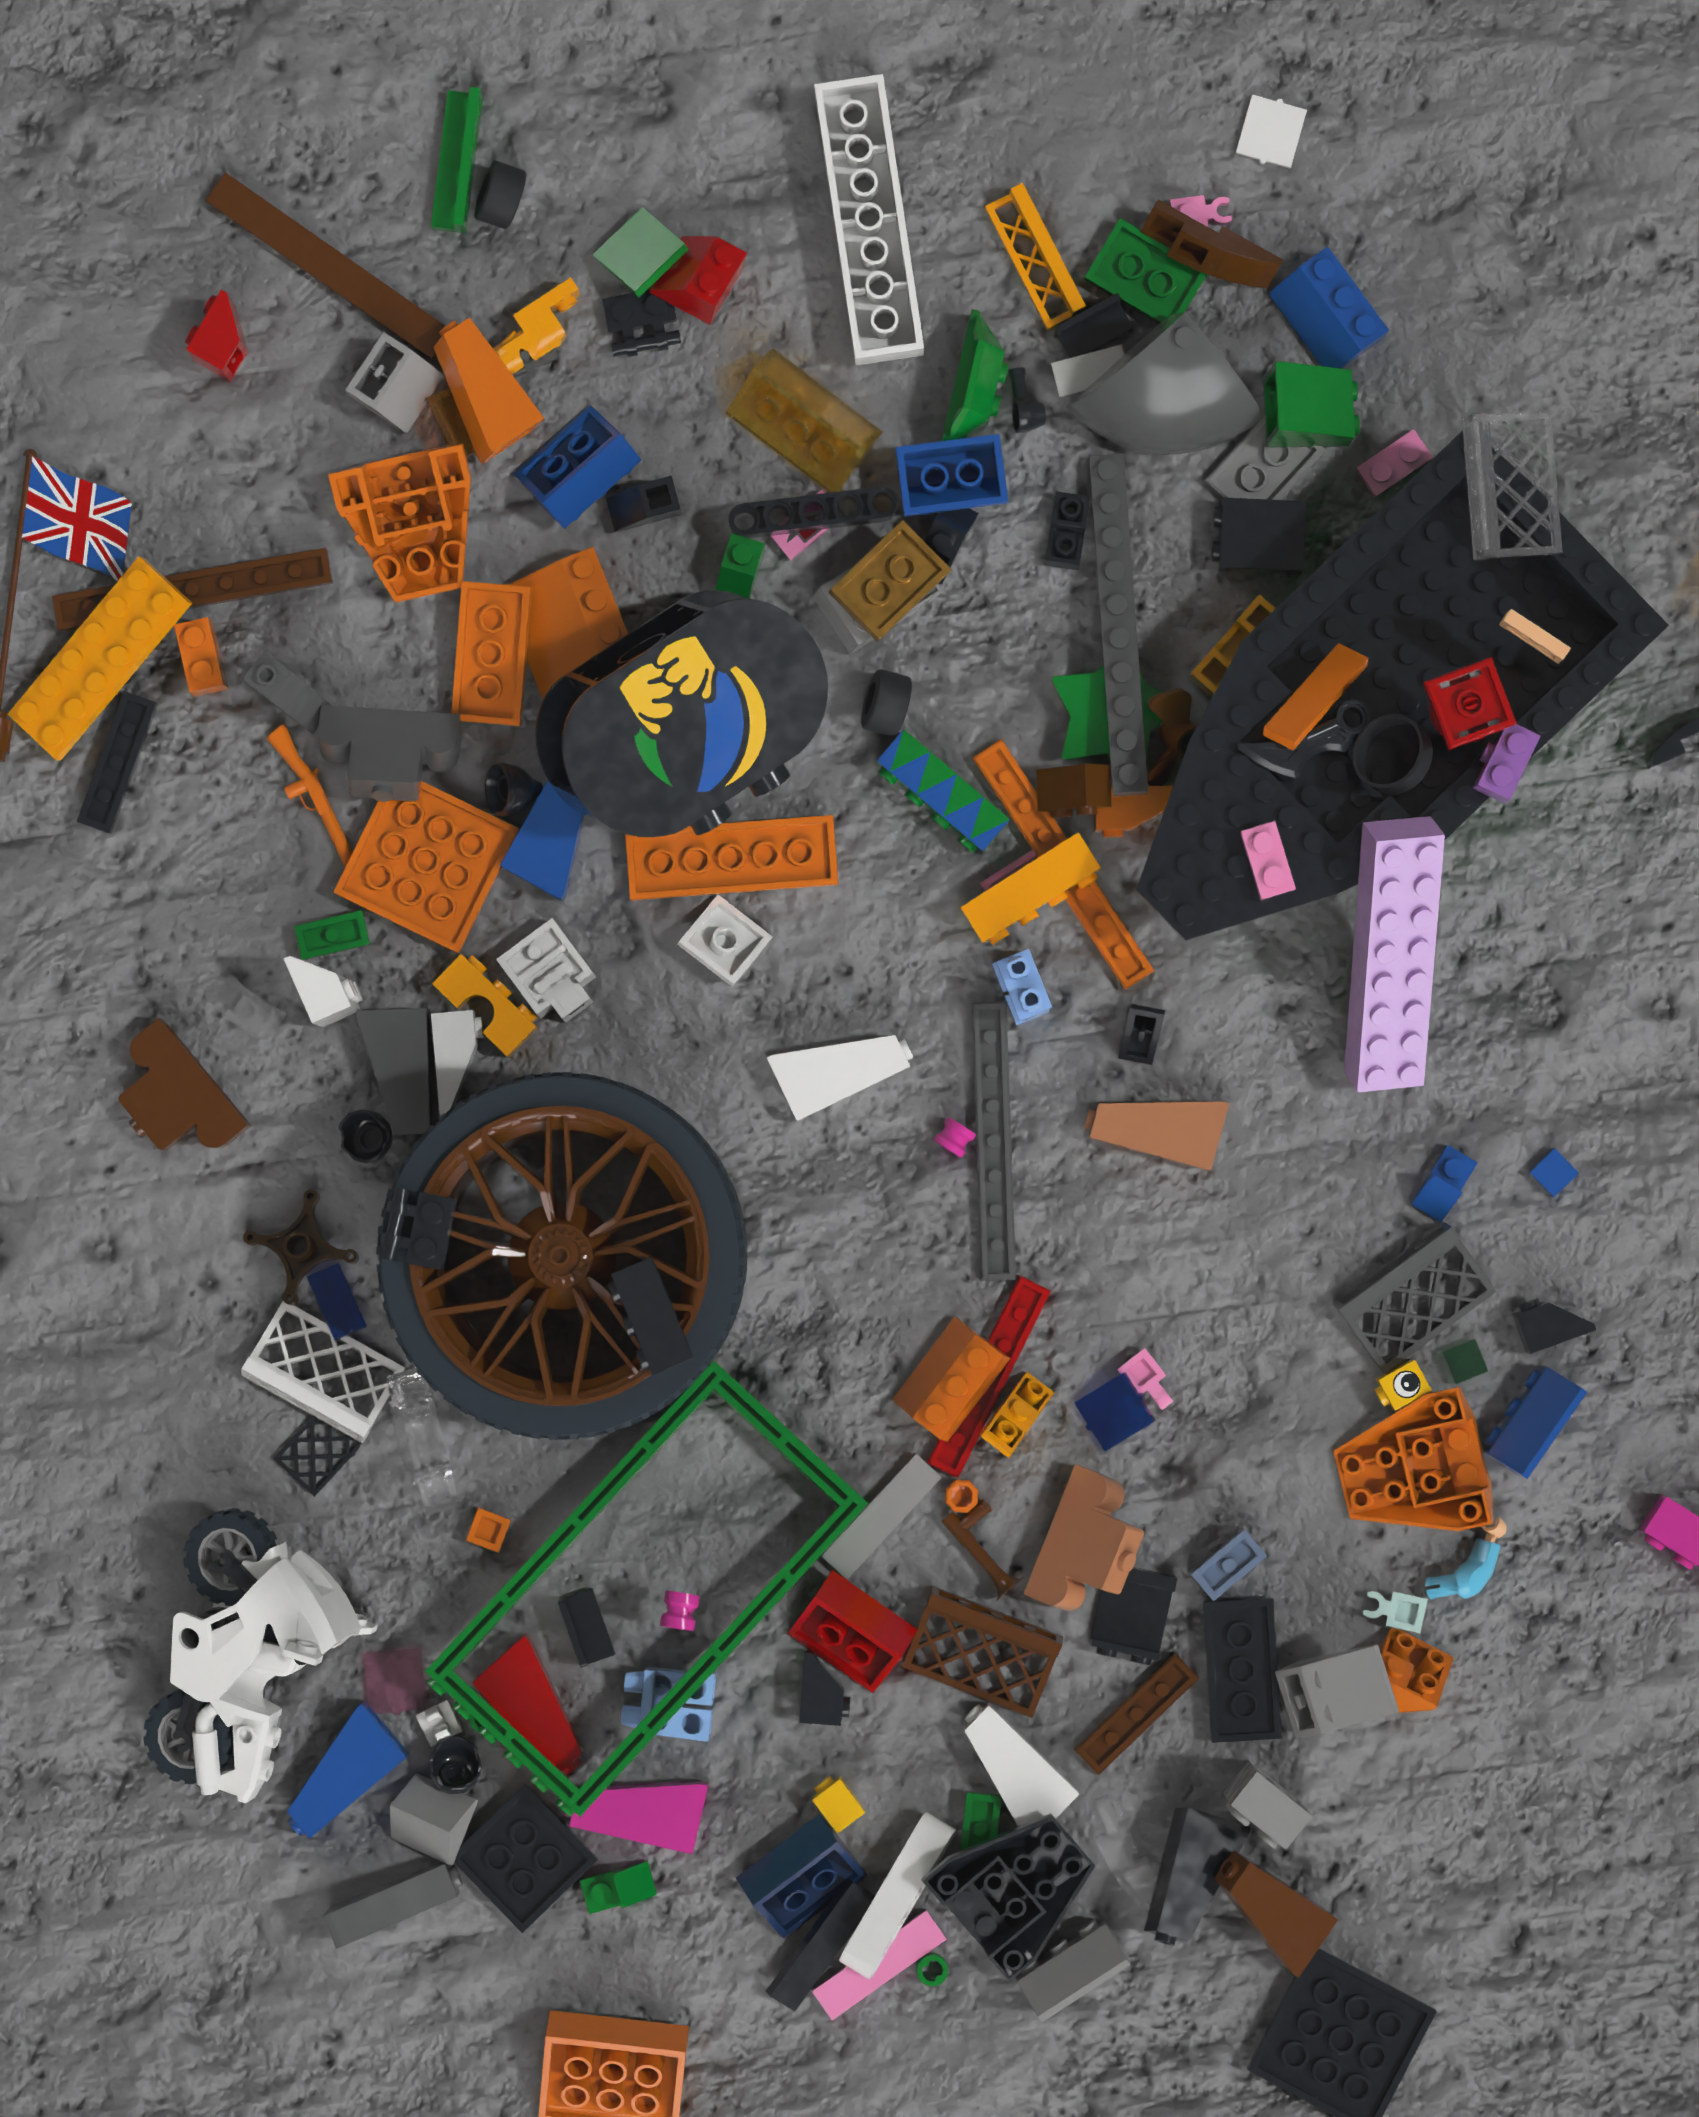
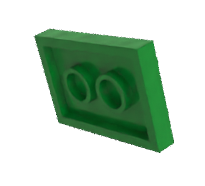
(1143, 274)

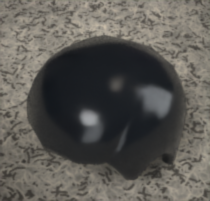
(365, 1136)
(455, 1765)

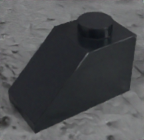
(1547, 1325)
(821, 1694)

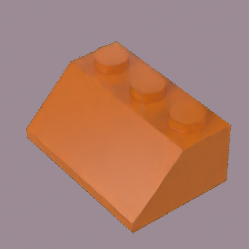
(950, 1379)

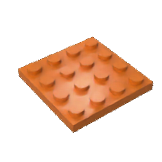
(427, 864)

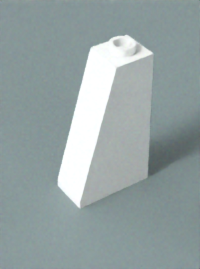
(831, 1073)
(1020, 1773)

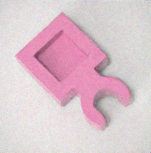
(1198, 210)

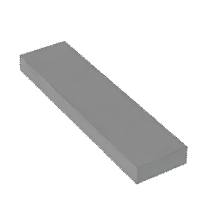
(881, 1516)

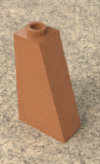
(1166, 1130)

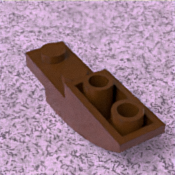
(1210, 252)

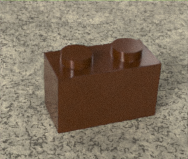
(1074, 789)

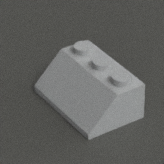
(1072, 1969)

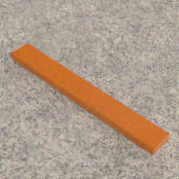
(1044, 834)

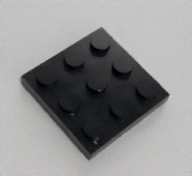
(524, 1858)

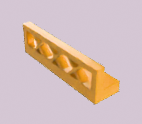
(1047, 250)

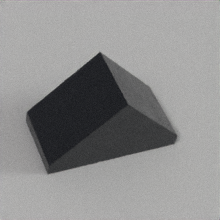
(1141, 1033)

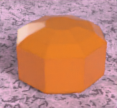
(961, 1495)

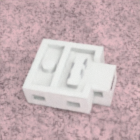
(549, 972)

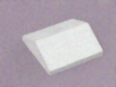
(725, 940)

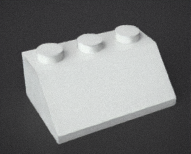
(323, 992)

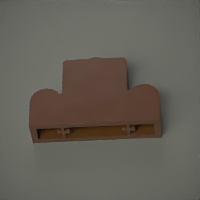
(177, 1094)

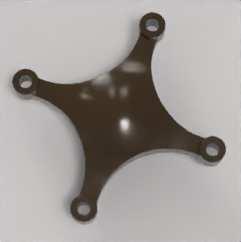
(301, 1247)

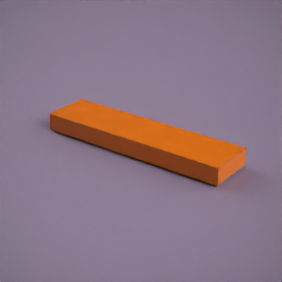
(1315, 696)

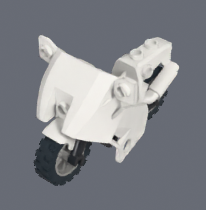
(274, 1626)

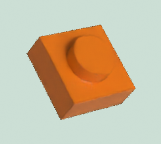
(488, 1529)

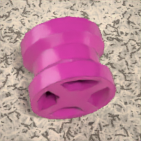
(954, 1137)

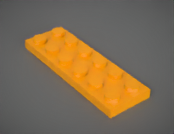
(99, 658)

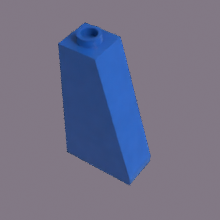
(546, 844)
(350, 1767)

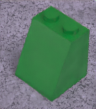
(1309, 406)

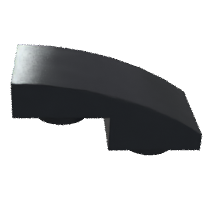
(1067, 530)

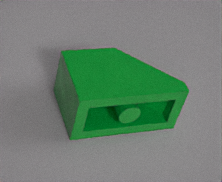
(740, 565)

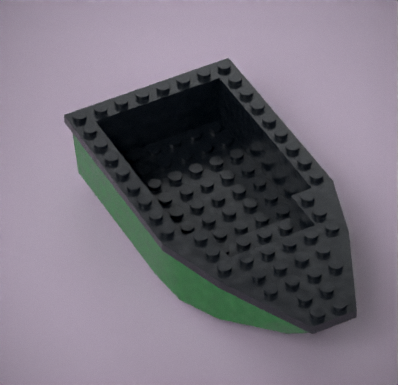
(1417, 610)

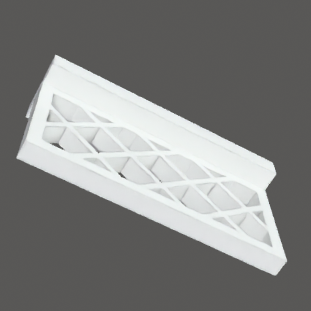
(305, 1396)

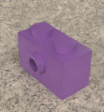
(1505, 762)

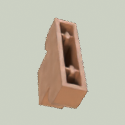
(1085, 1543)

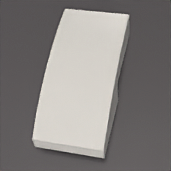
(1080, 372)

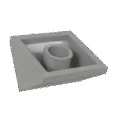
(431, 1818)

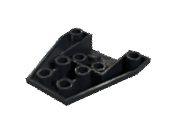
(1013, 1889)

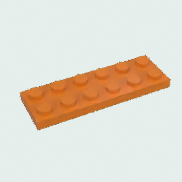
(734, 859)

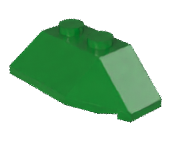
(976, 381)

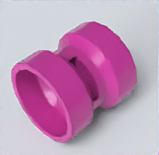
(679, 1610)

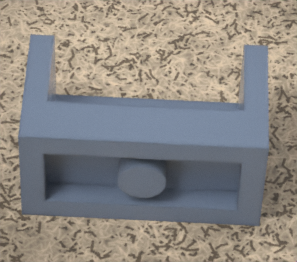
(1228, 1564)

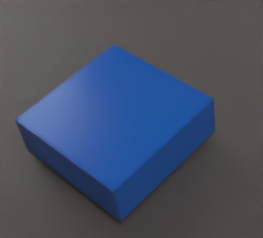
(1553, 1172)

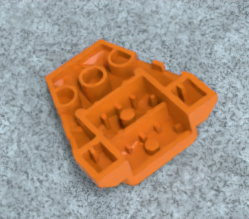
(410, 517)

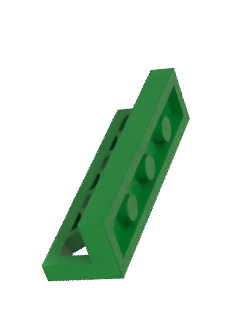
(457, 160)

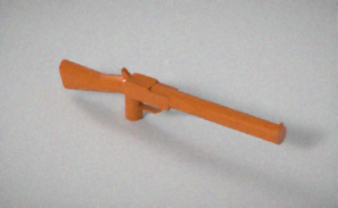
(284, 745)

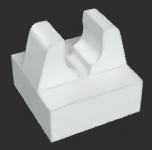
(439, 1722)

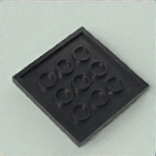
(1341, 2038)

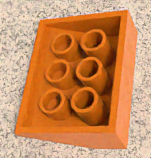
(569, 616)
(612, 2067)

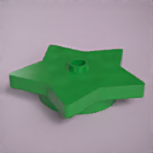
(1088, 723)

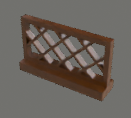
(998, 1626)

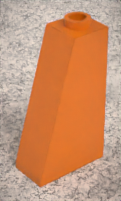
(484, 390)

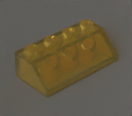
(803, 421)

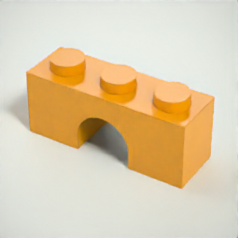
(1214, 665)
(466, 980)

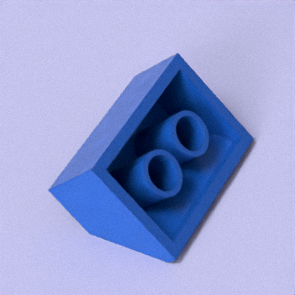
(1328, 311)
(577, 466)
(951, 475)
(1533, 1421)

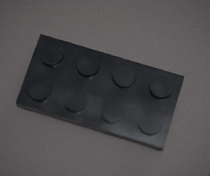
(1242, 1670)

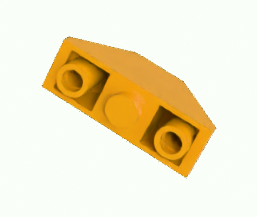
(1016, 1414)

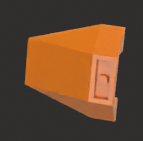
(1419, 1467)

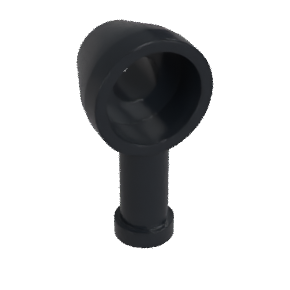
(1025, 412)

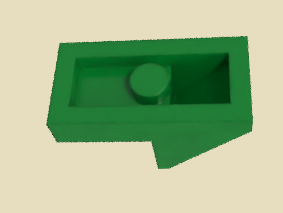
(618, 1887)

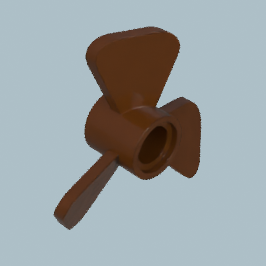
(1174, 710)

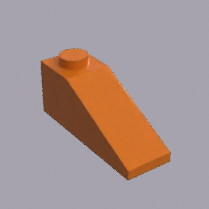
(1130, 811)

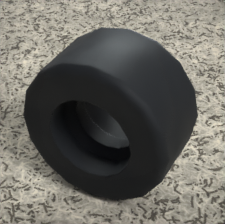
(500, 194)
(886, 702)

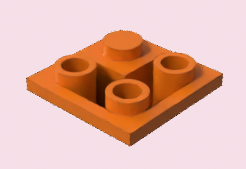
(1414, 1671)

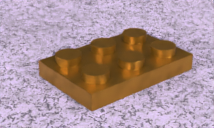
(889, 581)

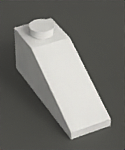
(454, 1049)

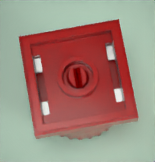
(1469, 704)

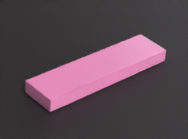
(849, 1987)

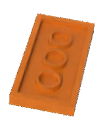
(491, 653)

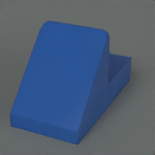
(1444, 1183)

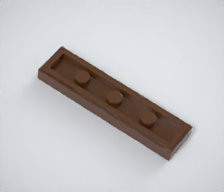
(1136, 1713)

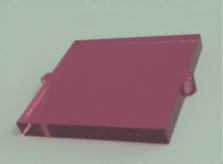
(395, 1680)

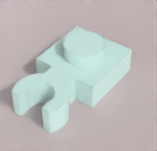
(1402, 1612)

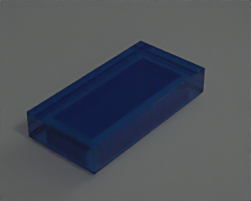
(336, 1302)

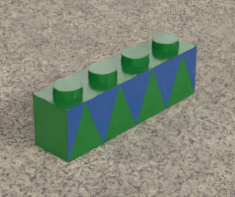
(942, 791)

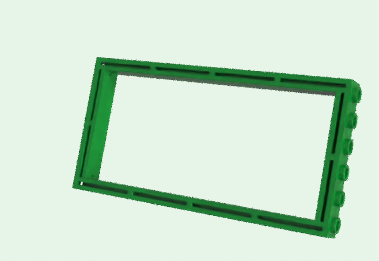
(496, 1727)

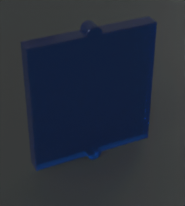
(1114, 1411)

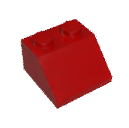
(701, 276)

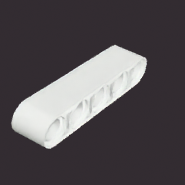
(897, 1895)

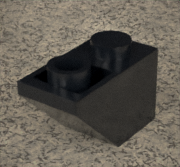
(644, 504)
(950, 533)

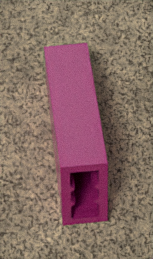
(648, 1813)

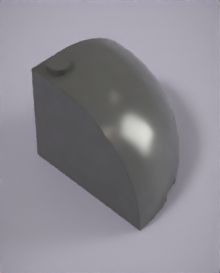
(1169, 394)

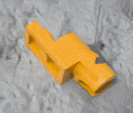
(539, 331)

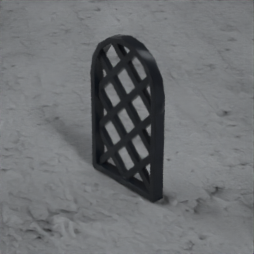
(295, 1440)

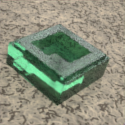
(1465, 1361)

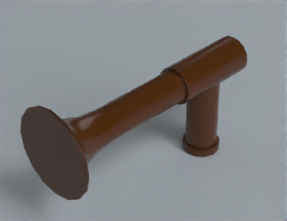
(960, 1530)

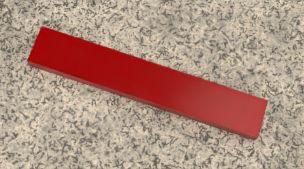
(1009, 1337)

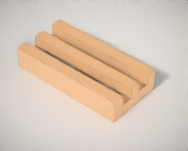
(1534, 636)

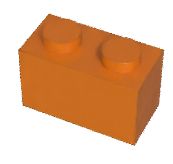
(201, 656)

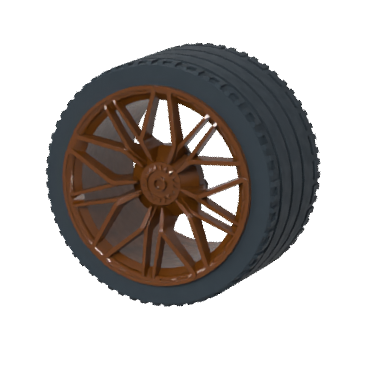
(563, 1254)

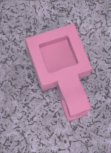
(1145, 1377)

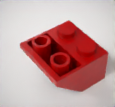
(219, 338)

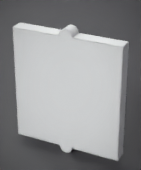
(1271, 131)

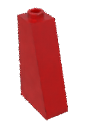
(527, 1699)

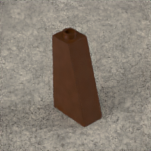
(1278, 1913)

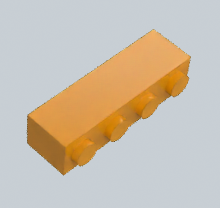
(1030, 888)

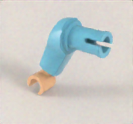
(1473, 1573)

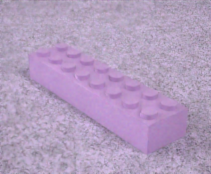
(1393, 953)

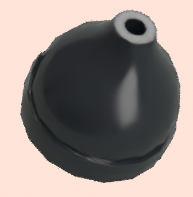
(509, 789)

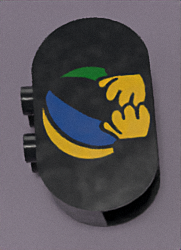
(683, 715)

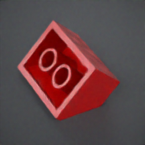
(853, 1631)

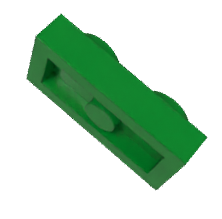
(332, 935)
(980, 1818)

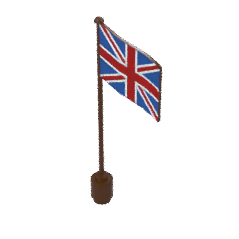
(72, 523)

